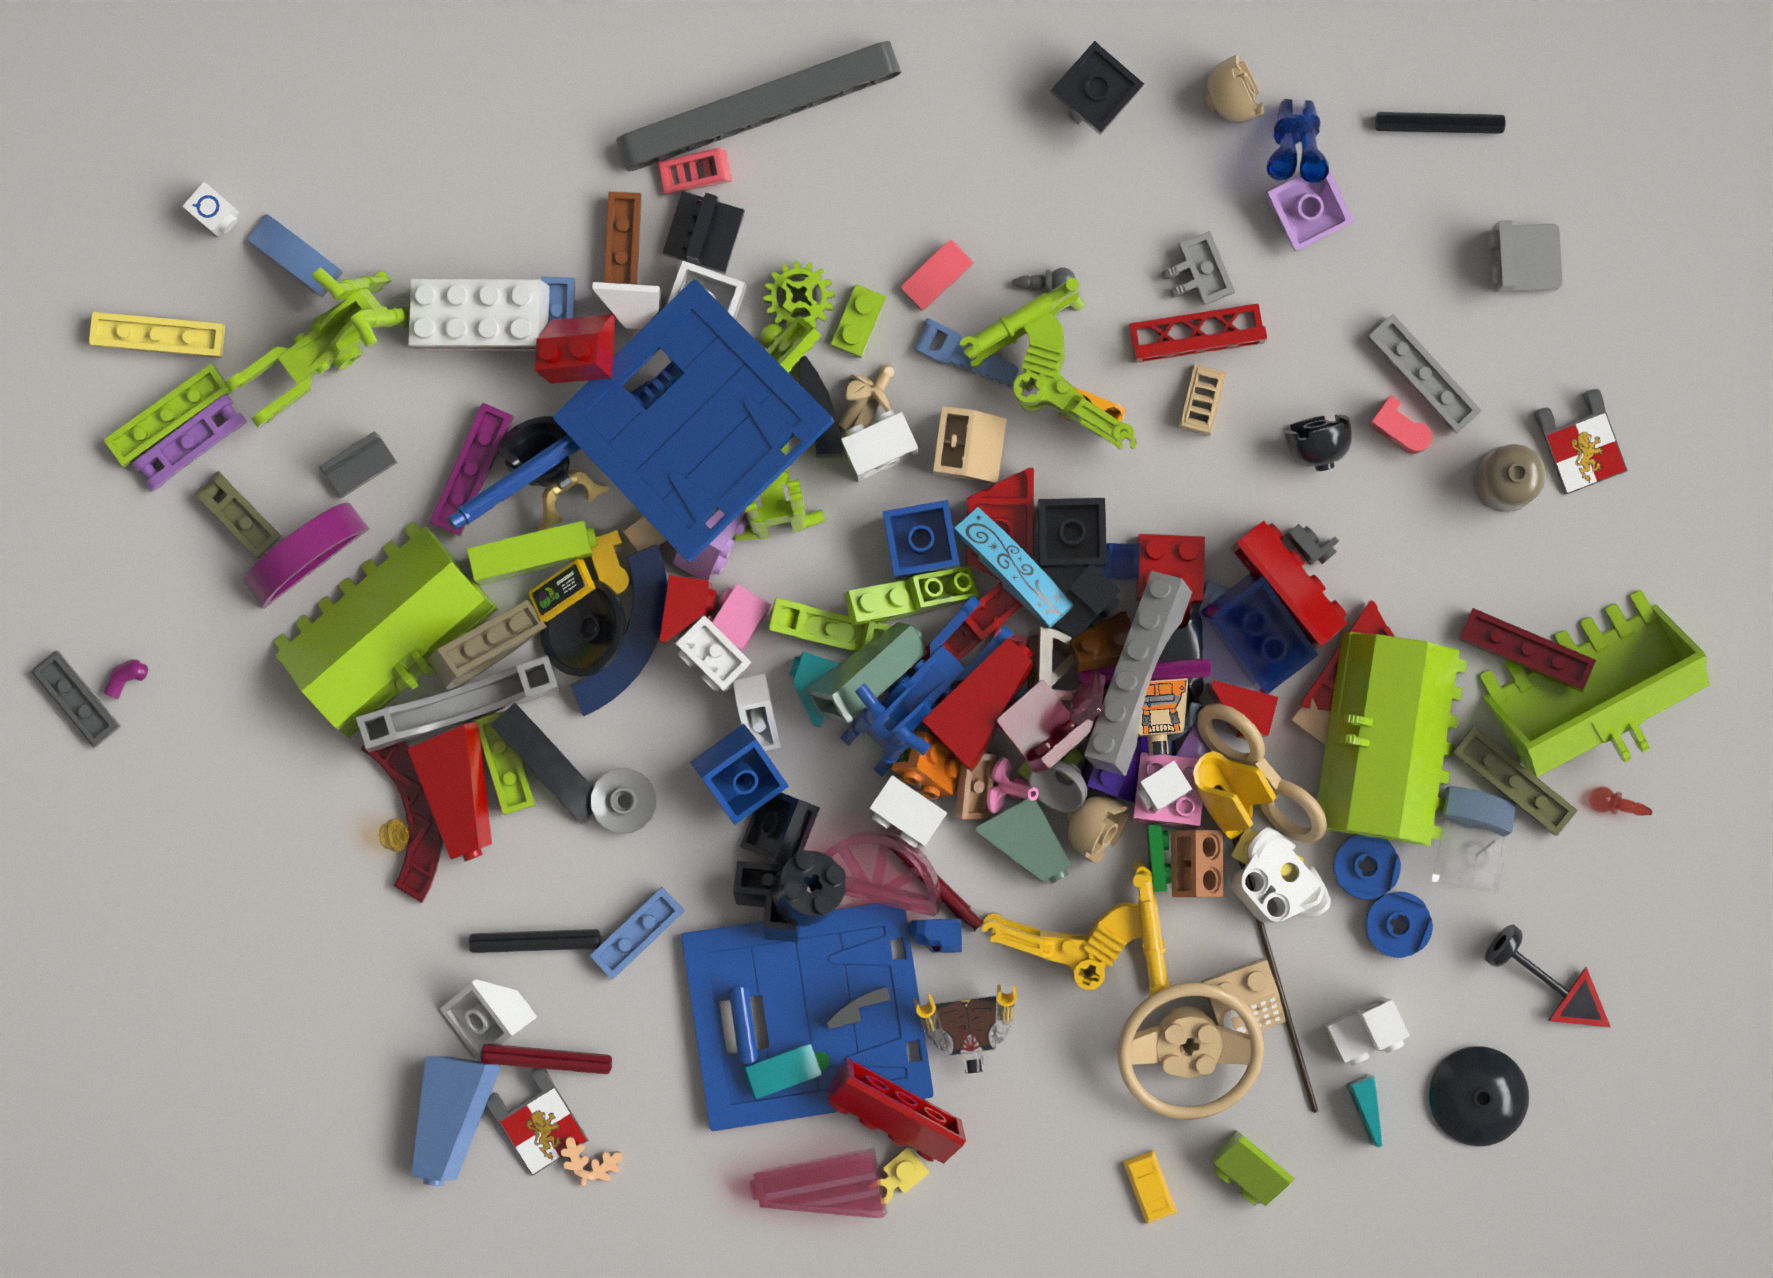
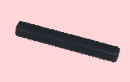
(1440, 122)
(534, 940)

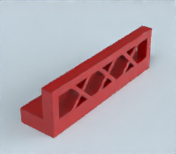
(1201, 343)

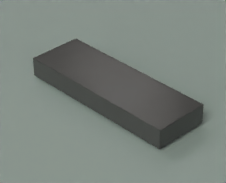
(76, 699)

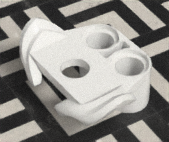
(1267, 856)

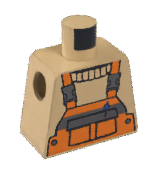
(1163, 713)

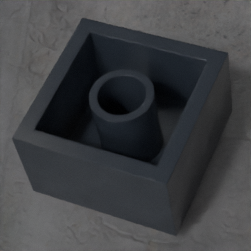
(1071, 532)

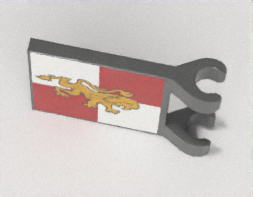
(1584, 448)
(539, 1124)

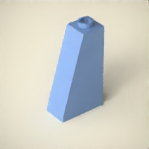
(449, 1114)

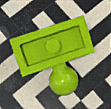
(789, 344)

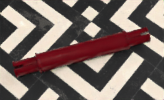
(949, 897)

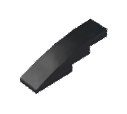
(545, 761)

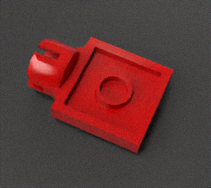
(1176, 557)

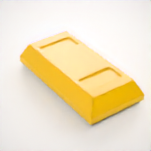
(1149, 1187)

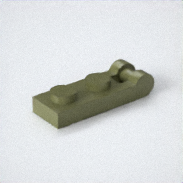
(239, 515)

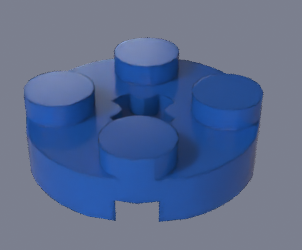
(1377, 882)
(1415, 915)

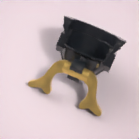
(529, 440)

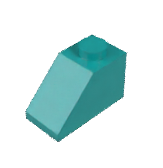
(805, 672)

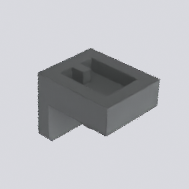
(1305, 542)

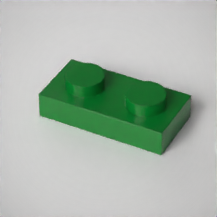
(1158, 843)

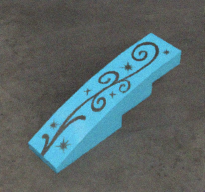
(1013, 567)

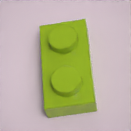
(858, 321)

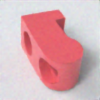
(1400, 429)

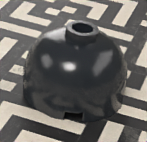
(1319, 441)

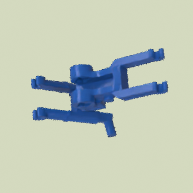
(916, 695)

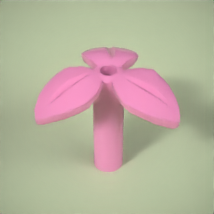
(1016, 787)

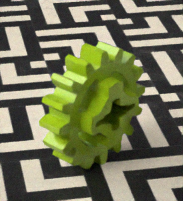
(809, 285)

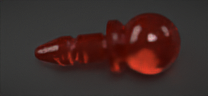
(1603, 800)

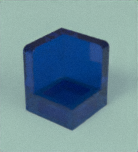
(1122, 561)

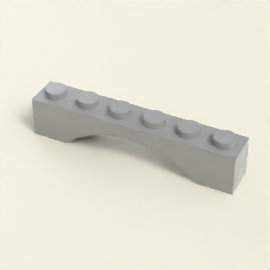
(1153, 625)
(458, 705)

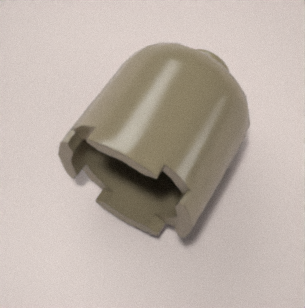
(1509, 477)

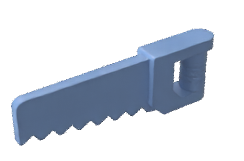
(952, 351)

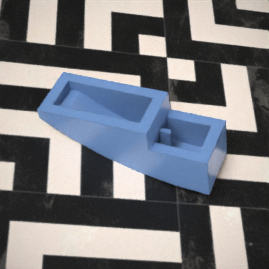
(291, 253)

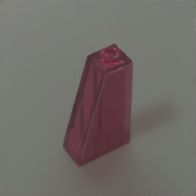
(827, 1185)

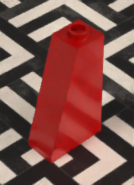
(968, 714)
(456, 788)

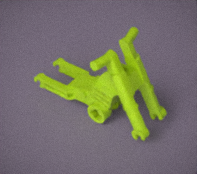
(331, 339)
(1044, 362)
(777, 510)

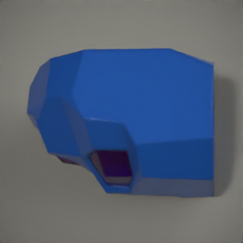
(938, 934)

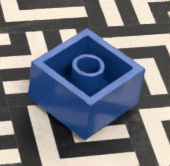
(921, 539)
(739, 774)

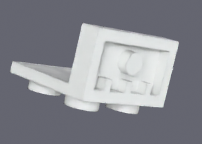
(713, 653)

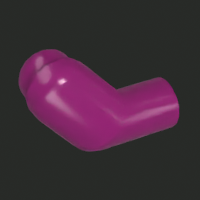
(122, 673)

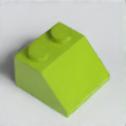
(1251, 1169)

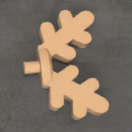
(598, 1170)

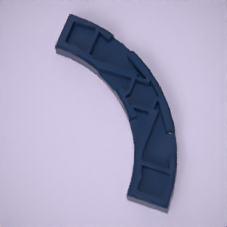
(640, 634)

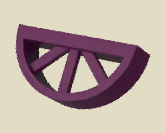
(304, 552)

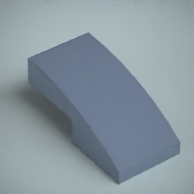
(1479, 808)

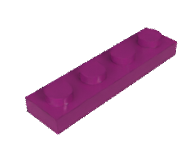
(472, 464)

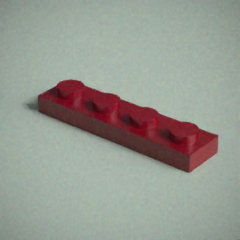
(1527, 650)

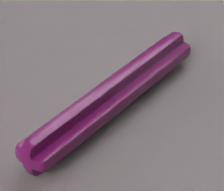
(1164, 670)

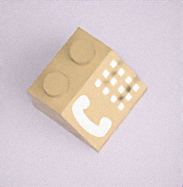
(1256, 988)

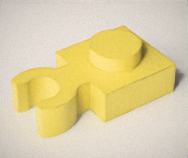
(903, 1172)

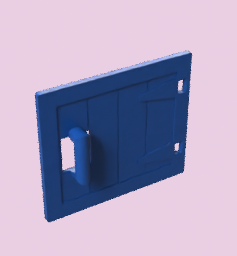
(701, 429)
(800, 993)

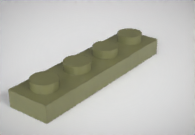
(1514, 781)

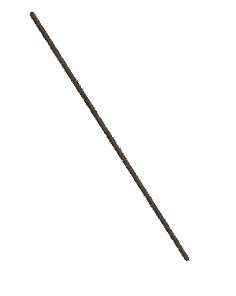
(1289, 1023)

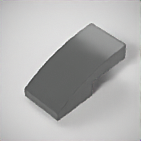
(851, 1014)

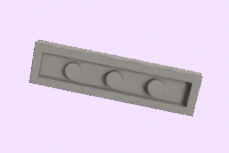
(1424, 373)

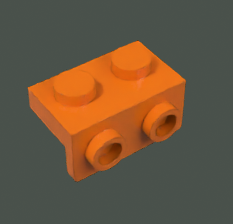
(934, 772)

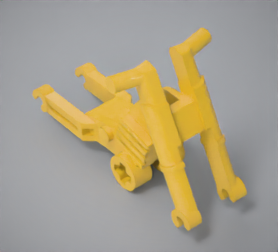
(1101, 944)

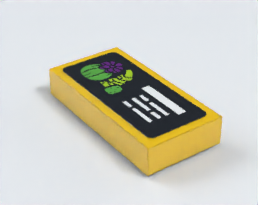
(561, 590)

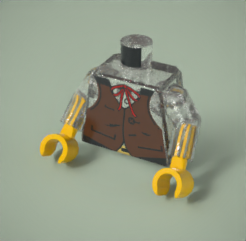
(968, 1025)

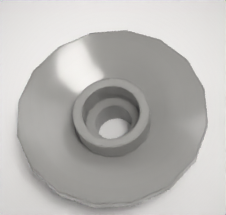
(606, 795)

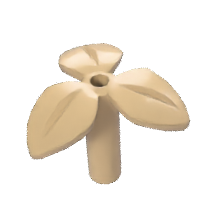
(861, 391)

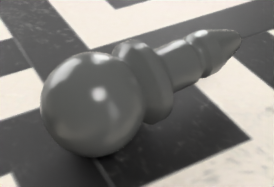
(1050, 280)

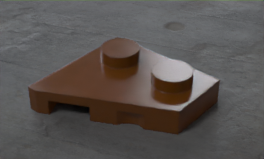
(1102, 644)

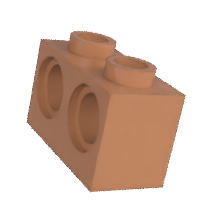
(1197, 863)

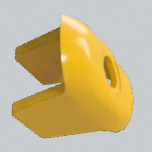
(1241, 788)

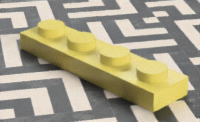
(157, 334)

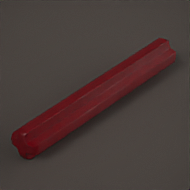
(546, 1058)

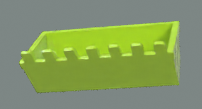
(1389, 737)

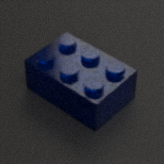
(1259, 633)

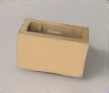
(969, 445)

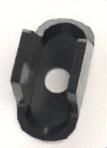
(1187, 645)

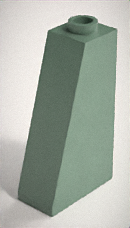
(874, 664)

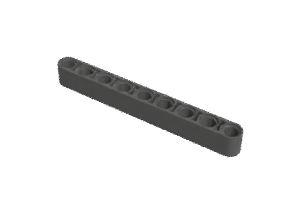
(758, 106)

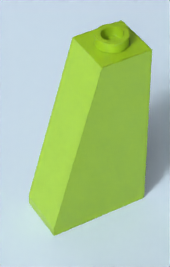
(531, 552)

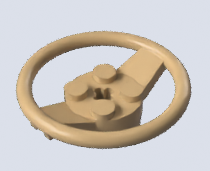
(1210, 1046)

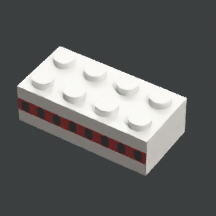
(477, 314)

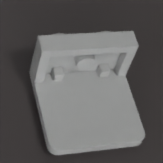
(1525, 257)

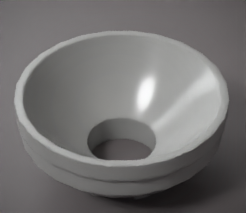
(1057, 791)

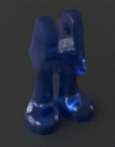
(1291, 130)

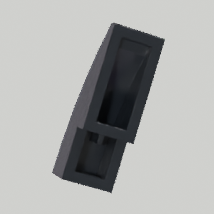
(829, 443)

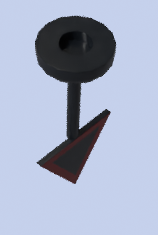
(1579, 1003)

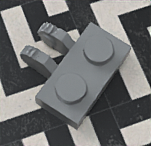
(1205, 268)

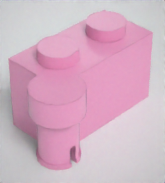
(740, 615)

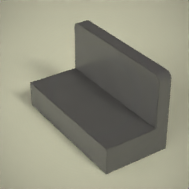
(358, 464)

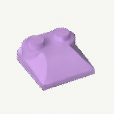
(1308, 209)

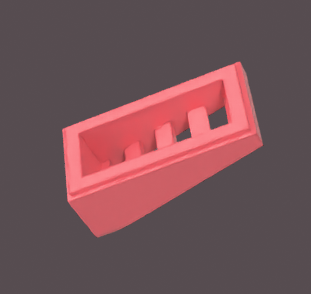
(722, 167)

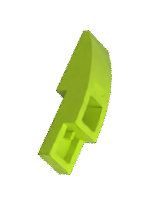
(911, 596)

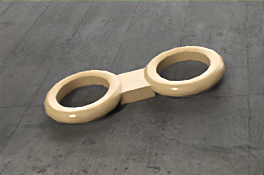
(1256, 759)

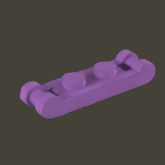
(188, 442)

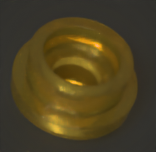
(394, 835)

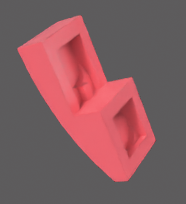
(937, 274)

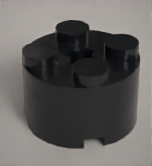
(802, 871)

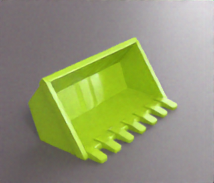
(383, 629)
(1636, 674)

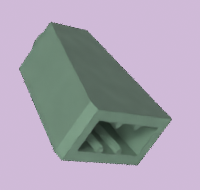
(1028, 840)

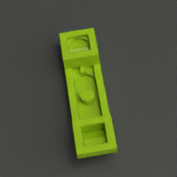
(821, 626)

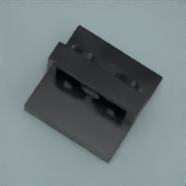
(1097, 88)
(703, 231)
(780, 828)

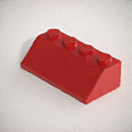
(1300, 593)
(895, 1111)

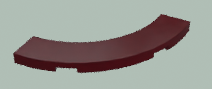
(424, 836)

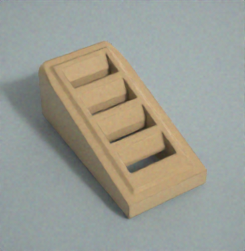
(1196, 425)

